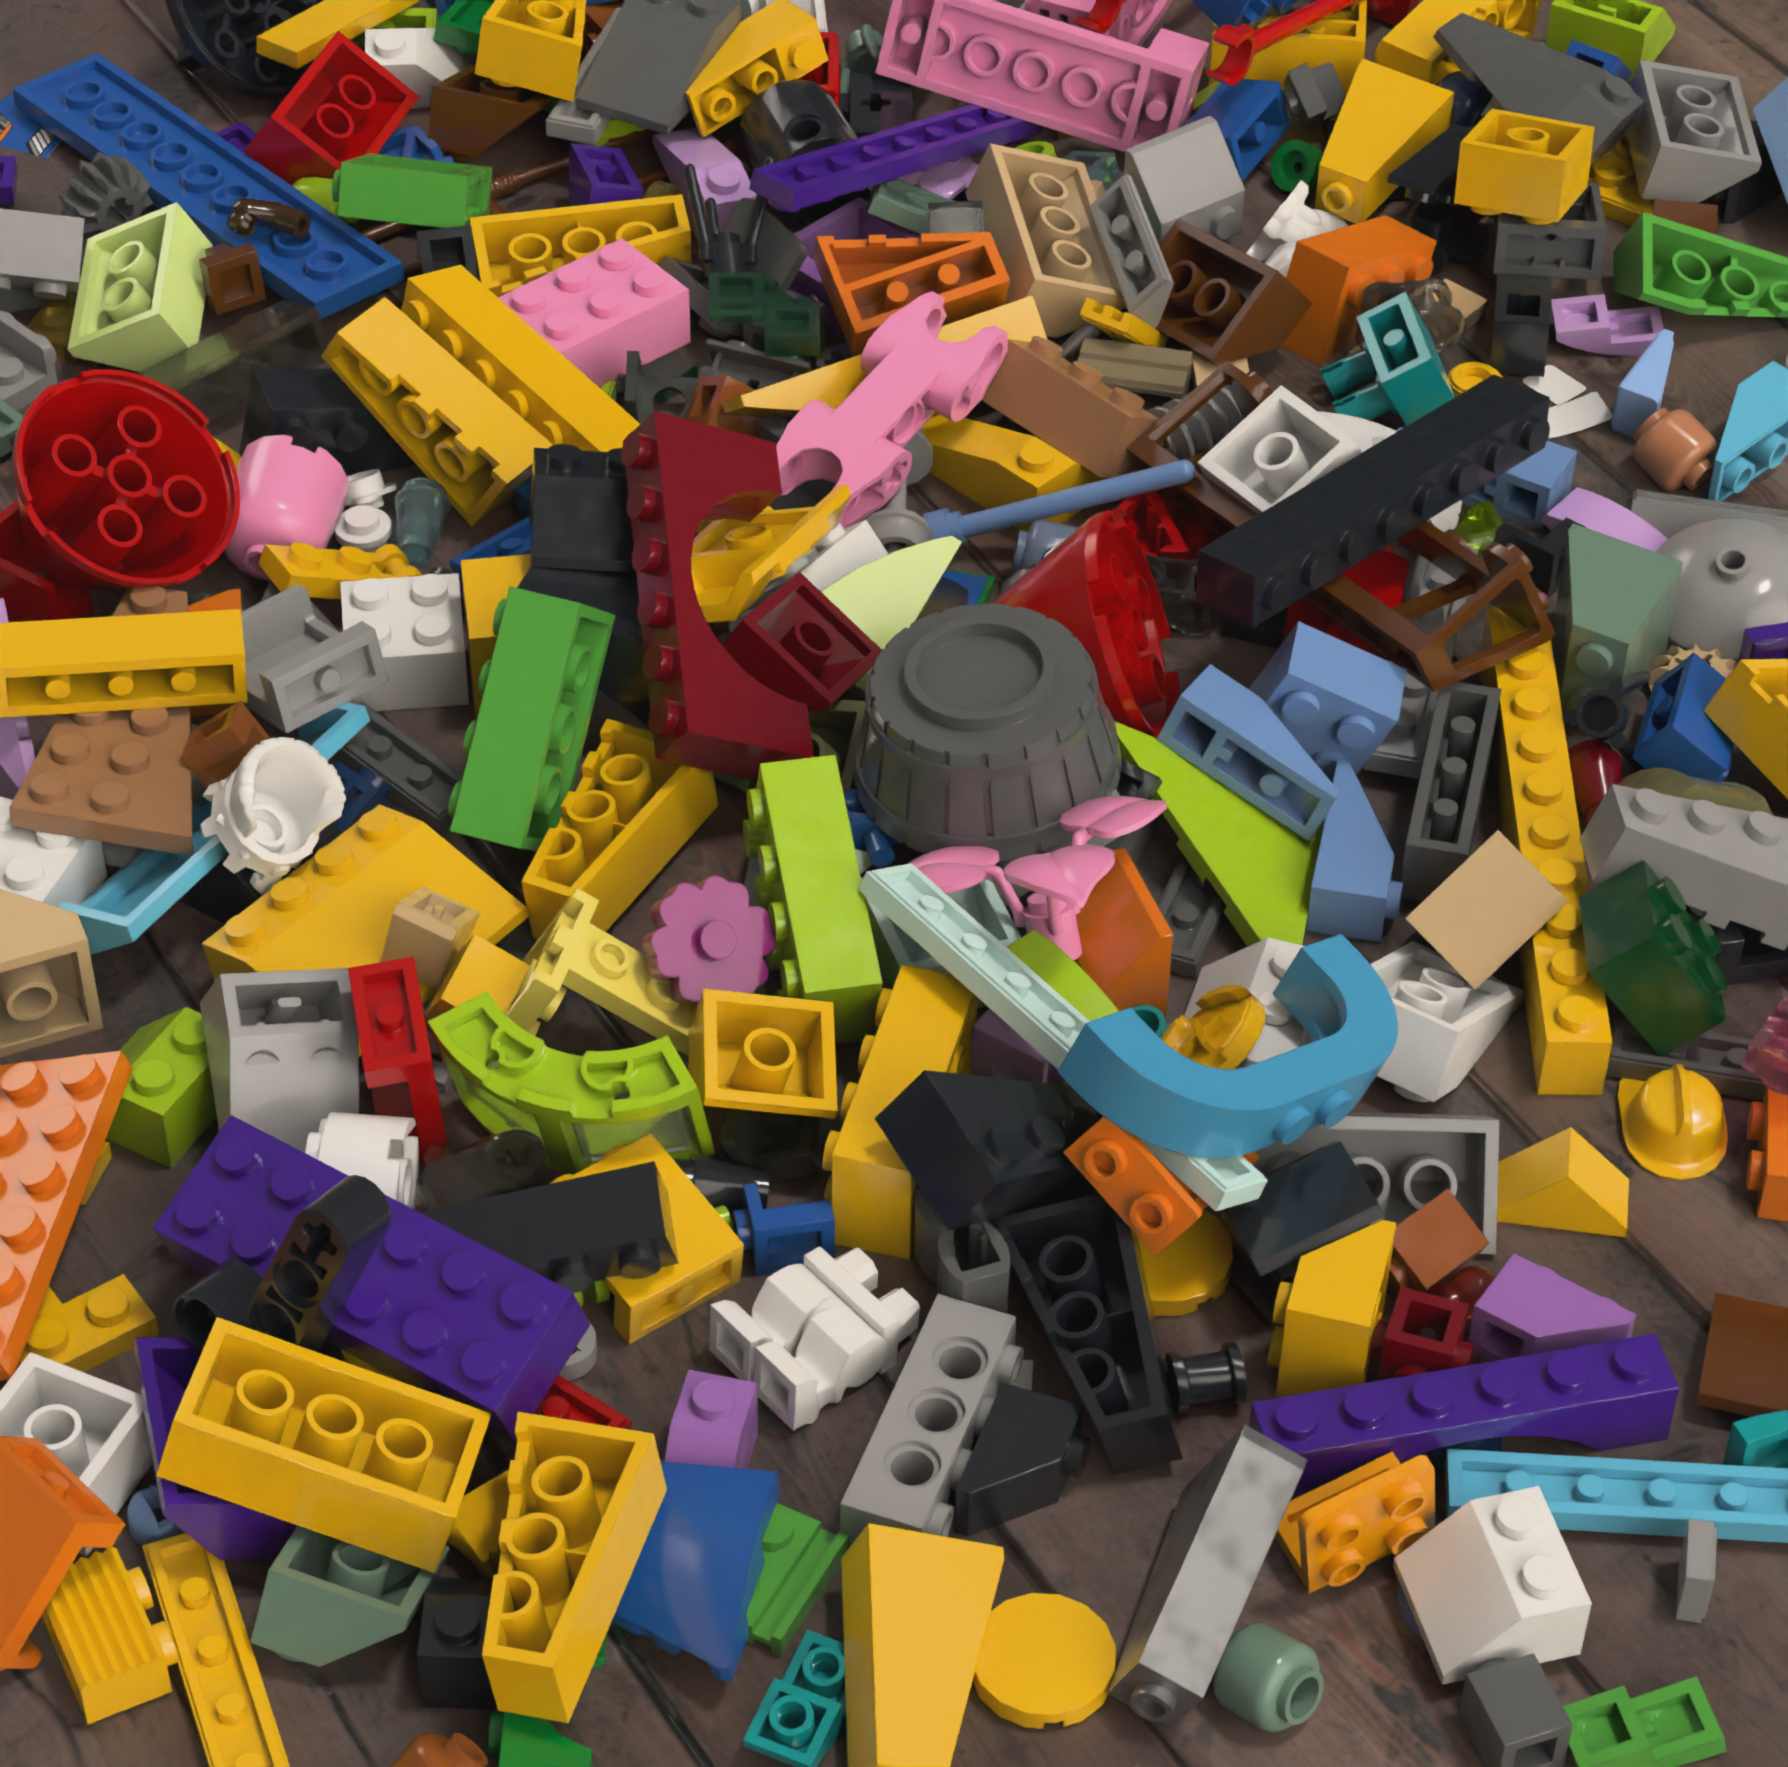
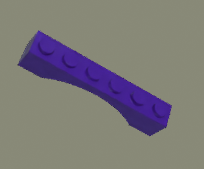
(1583, 1394)

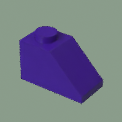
(600, 176)

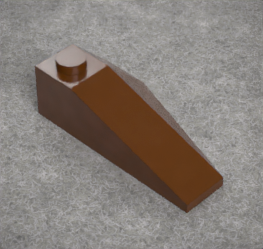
(476, 114)

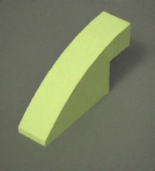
(891, 591)

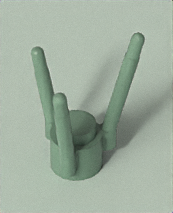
(862, 55)

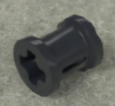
(1206, 1377)

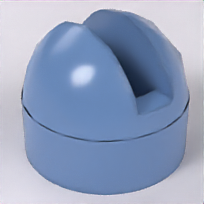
(142, 1521)

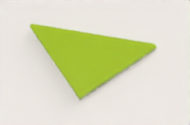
(1244, 853)

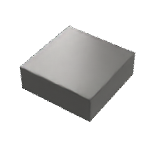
(1696, 1571)

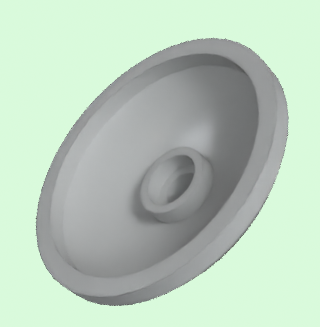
(1722, 602)

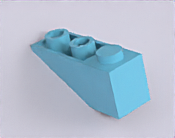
(1753, 433)

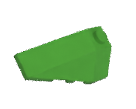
(1698, 271)

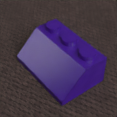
(216, 1524)

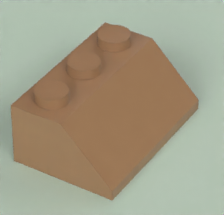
(1069, 406)

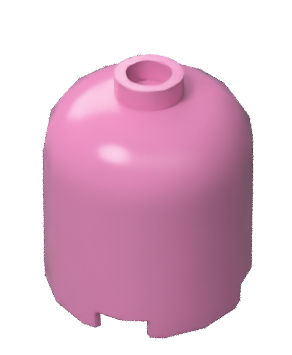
(284, 500)

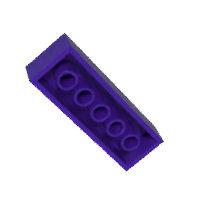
(426, 1304)

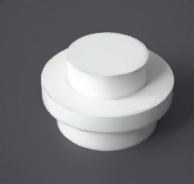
(363, 528)

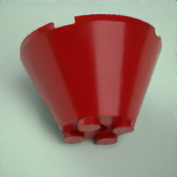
(121, 484)
(1110, 601)

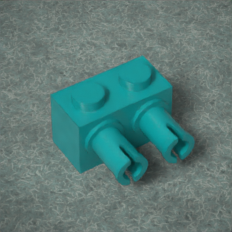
(1400, 358)

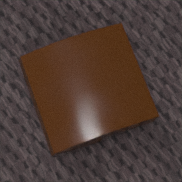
(1745, 1358)

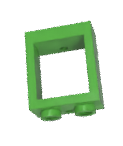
(412, 190)

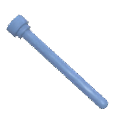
(1056, 503)

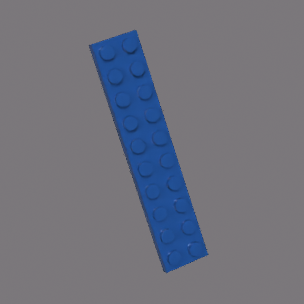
(112, 113)

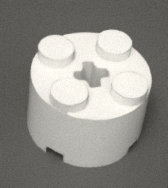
(370, 1148)

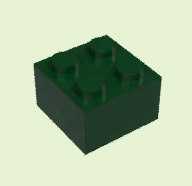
(1653, 957)

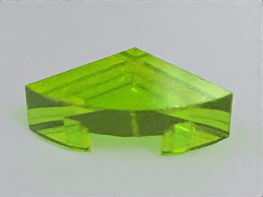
(1479, 526)

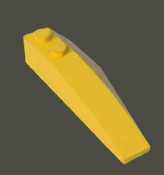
(837, 381)

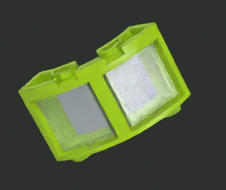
(569, 1099)

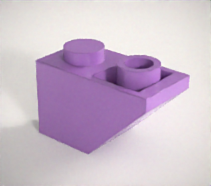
(1538, 1311)

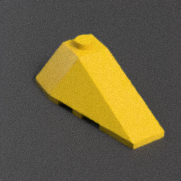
(1000, 464)

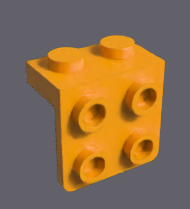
(1358, 1520)

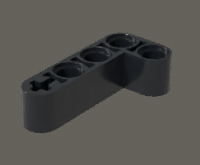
(306, 1278)

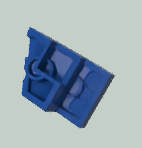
(701, 1563)

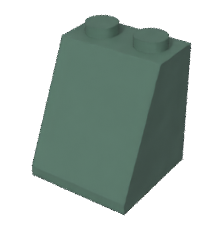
(1610, 613)

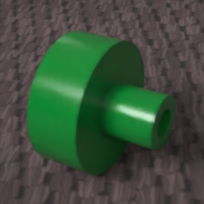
(1296, 162)

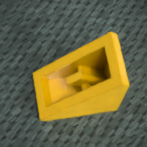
(1563, 1187)

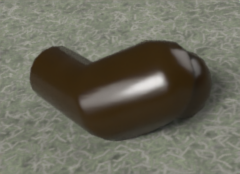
(268, 214)

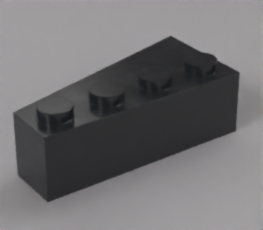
(321, 413)

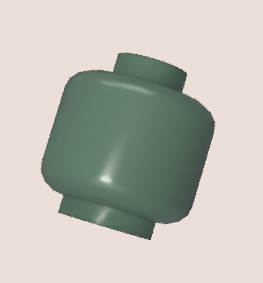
(1268, 1678)

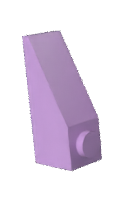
(717, 171)

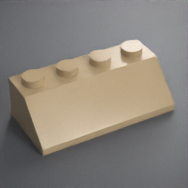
(1045, 233)

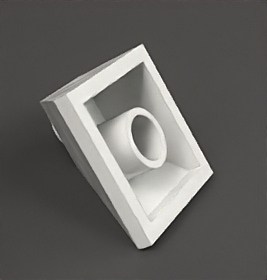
(415, 58)

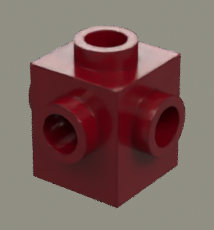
(1421, 1336)

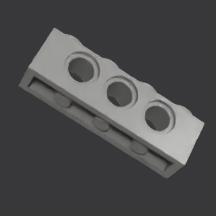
(933, 1420)

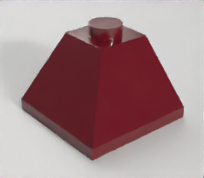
(802, 646)

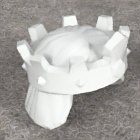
(274, 808)

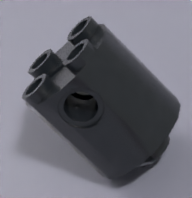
(794, 121)

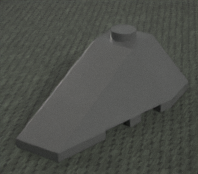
(1541, 80)

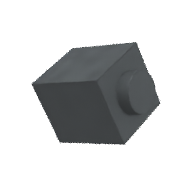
(1514, 1715)

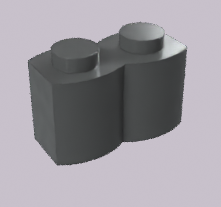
(964, 1261)

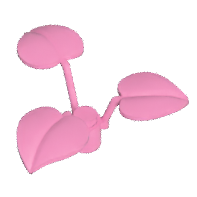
(1058, 878)

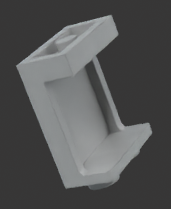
(301, 664)

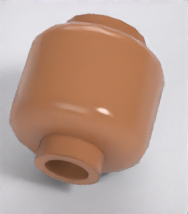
(1674, 449)

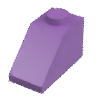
(714, 1422)

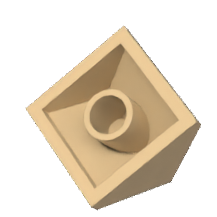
(1486, 909)

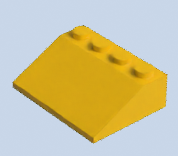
(344, 898)

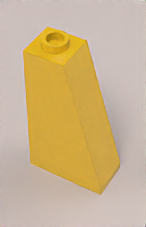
(1377, 130)
(912, 1642)

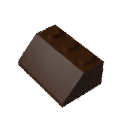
(1224, 298)

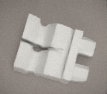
(813, 1333)

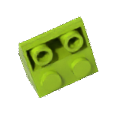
(1618, 27)

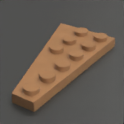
(116, 771)

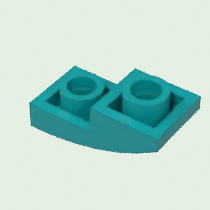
(805, 1708)

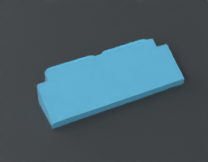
(158, 879)

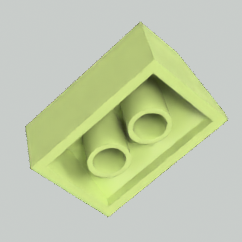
(140, 291)

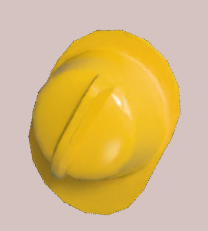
(1673, 1123)

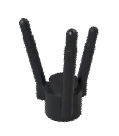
(719, 249)
(1605, 715)

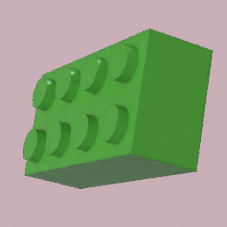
(530, 718)

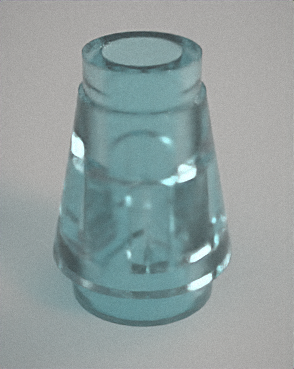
(420, 517)

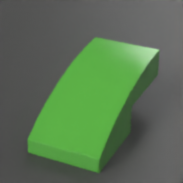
(1649, 1730)

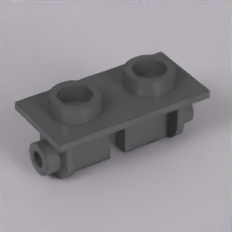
(750, 365)

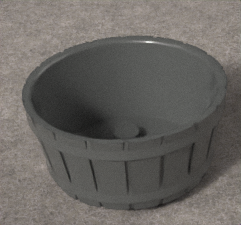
(983, 732)

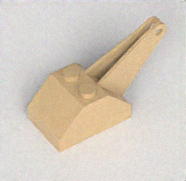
(43, 975)

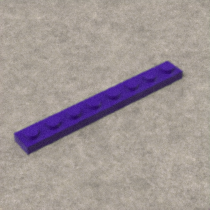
(885, 156)

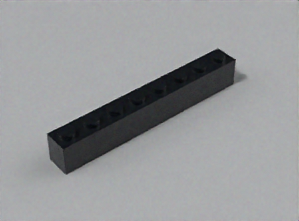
(1371, 501)

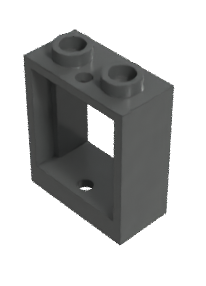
(1571, 253)

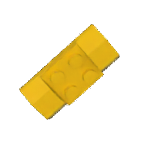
(740, 557)

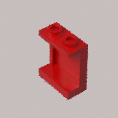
(397, 1046)

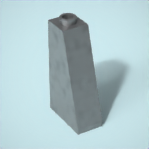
(1205, 1575)

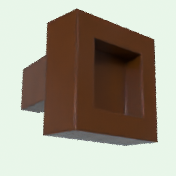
(231, 277)

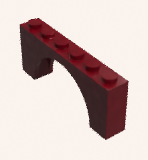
(700, 698)

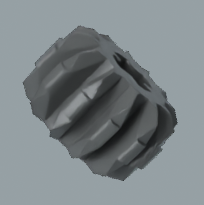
(105, 194)

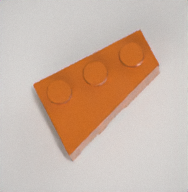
(1337, 269)
(882, 275)

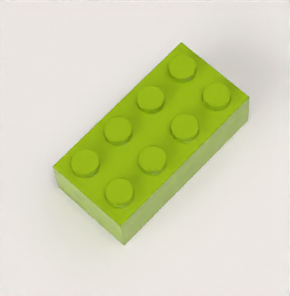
(812, 891)

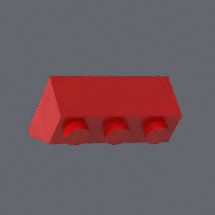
(332, 114)

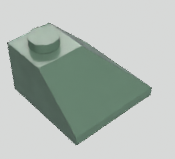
(335, 1598)

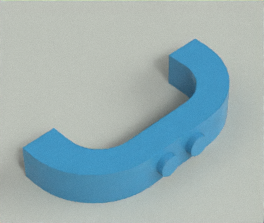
(1230, 1113)

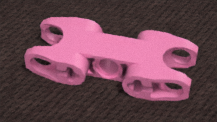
(905, 386)

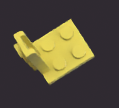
(600, 970)

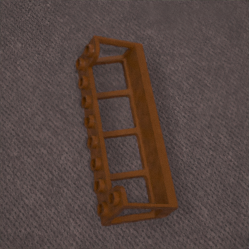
(1496, 578)

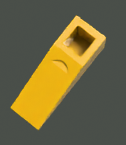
(762, 50)

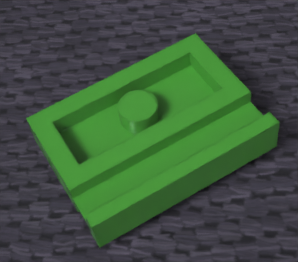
(795, 1573)

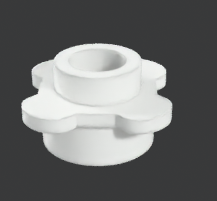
(367, 489)

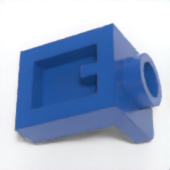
(782, 1233)

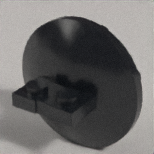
(224, 42)

